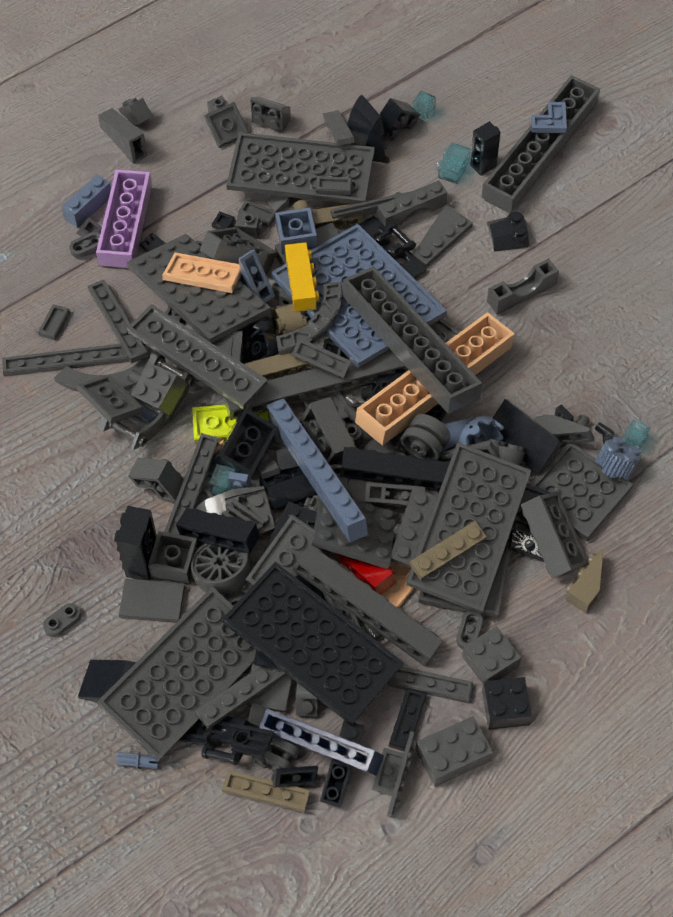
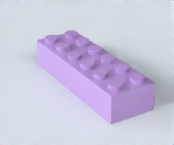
(124, 218)

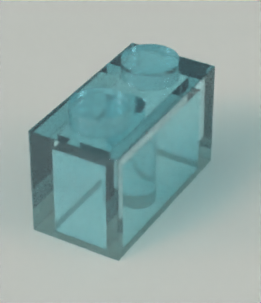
(453, 163)

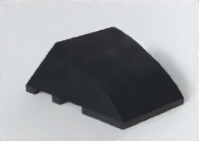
(368, 128)

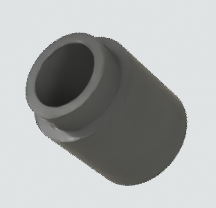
(355, 431)

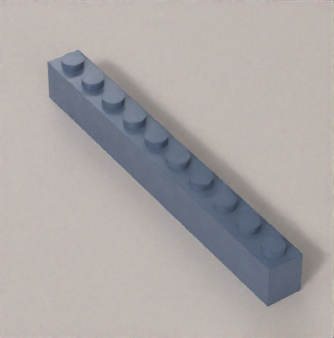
(317, 471)

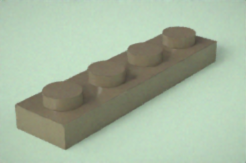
(447, 550)
(264, 791)

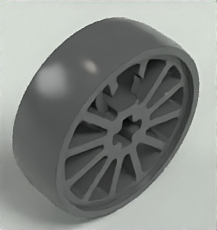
(222, 566)

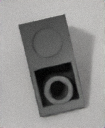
(135, 110)

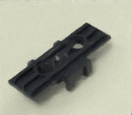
(376, 228)
(231, 731)

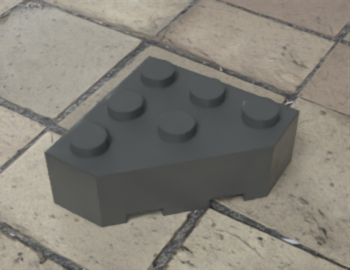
(232, 244)

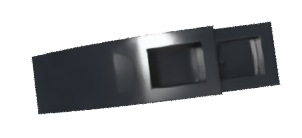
(340, 773)

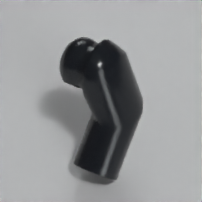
(606, 432)

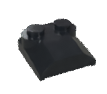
(509, 232)

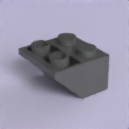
(270, 113)

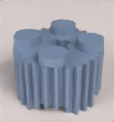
(618, 458)

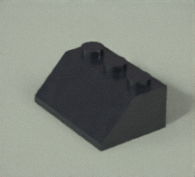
(287, 486)

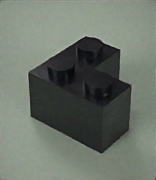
(397, 115)

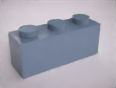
(86, 201)

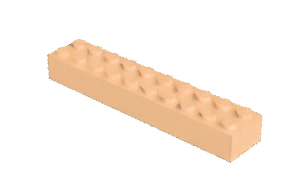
(404, 398)

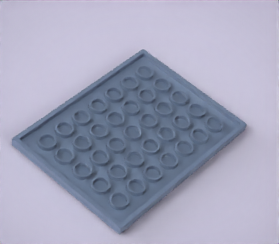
(349, 255)

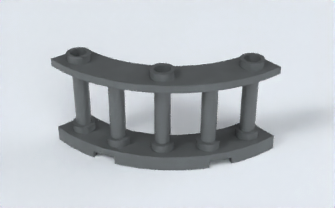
(142, 436)

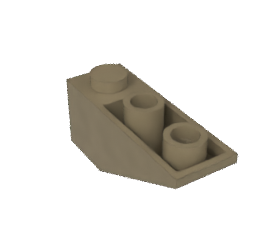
(586, 589)

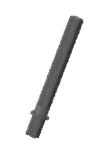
(362, 207)

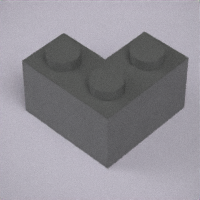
(158, 476)

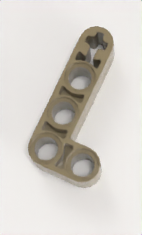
(323, 216)
(278, 366)

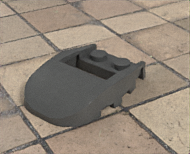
(257, 503)

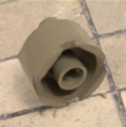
(287, 319)

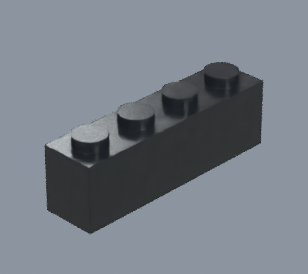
(218, 530)

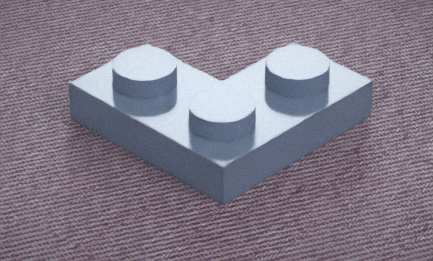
(553, 122)

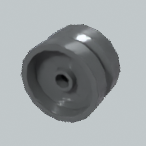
(425, 437)

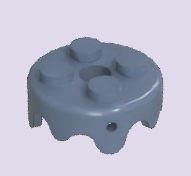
(481, 430)

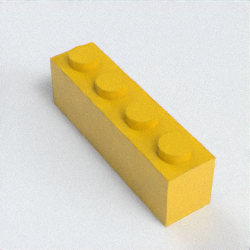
(300, 277)

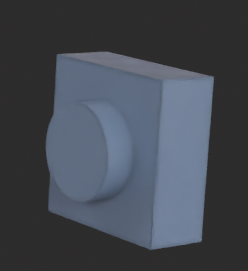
(239, 480)

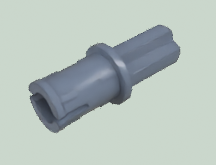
(137, 760)

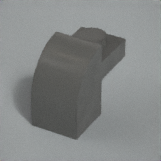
(306, 702)

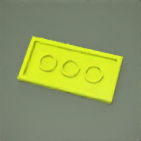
(214, 421)

